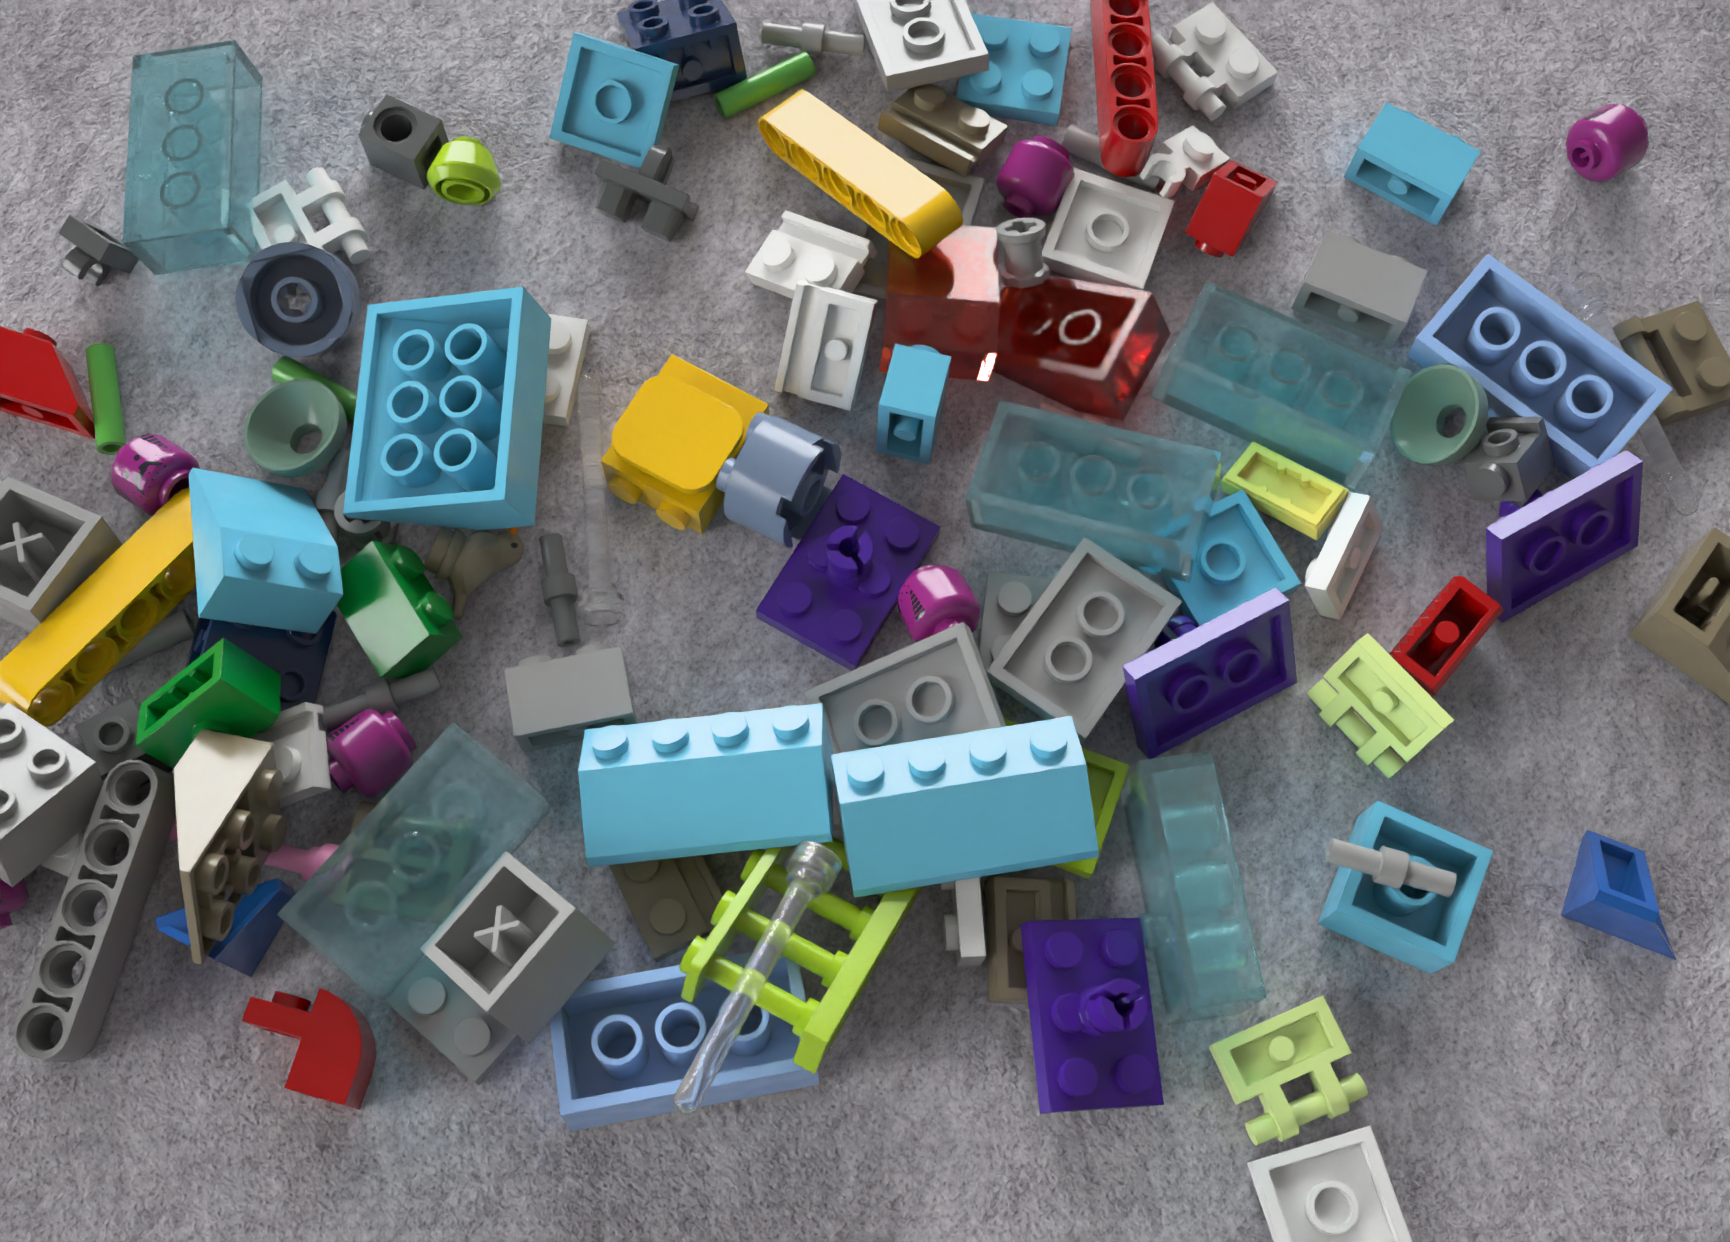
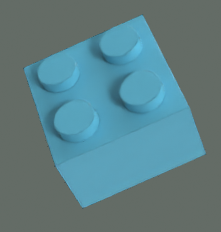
(1407, 921)

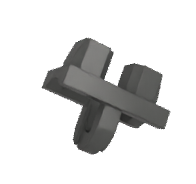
(623, 186)

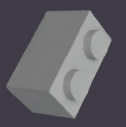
(1359, 289)
(564, 696)

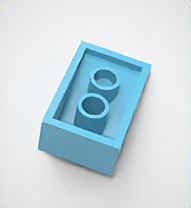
(261, 553)

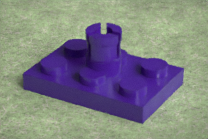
(1563, 534)
(847, 572)
(1210, 672)
(1091, 1015)

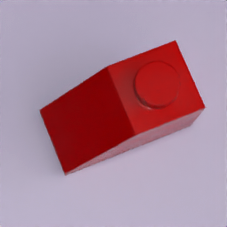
(1229, 209)
(41, 383)

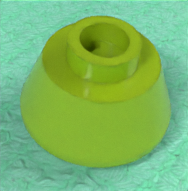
(464, 172)

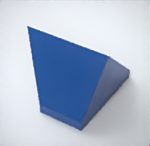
(1615, 894)
(252, 928)

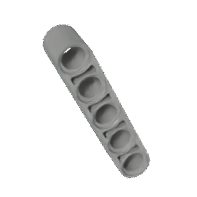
(74, 930)

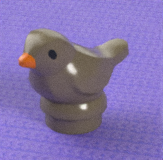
(471, 560)

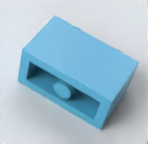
(1411, 163)
(912, 402)

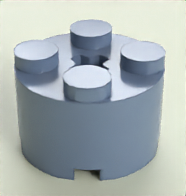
(271, 282)
(778, 478)

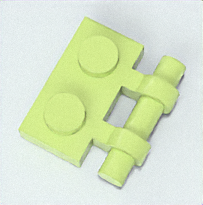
(1386, 699)
(1283, 1050)

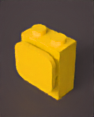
(676, 442)

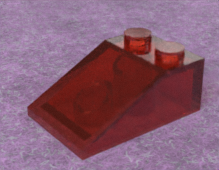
(945, 301)
(1080, 342)

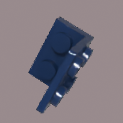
(689, 33)
(291, 653)

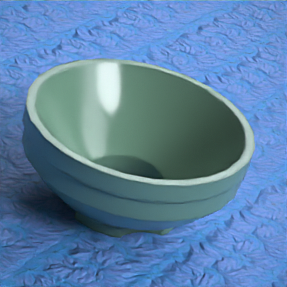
(1422, 411)
(284, 417)

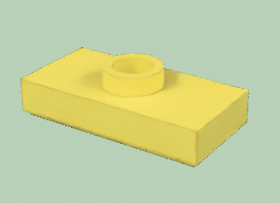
(1286, 490)

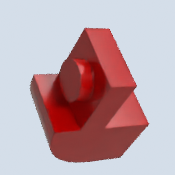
(334, 1047)

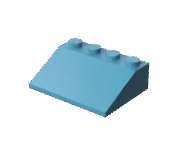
(450, 411)

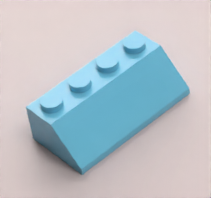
(706, 785)
(964, 806)

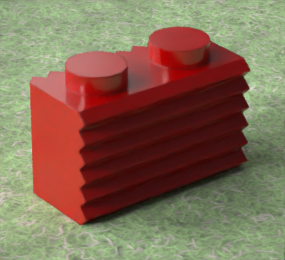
(1445, 633)

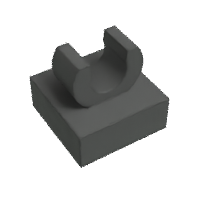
(94, 251)

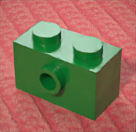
(395, 610)
(216, 692)

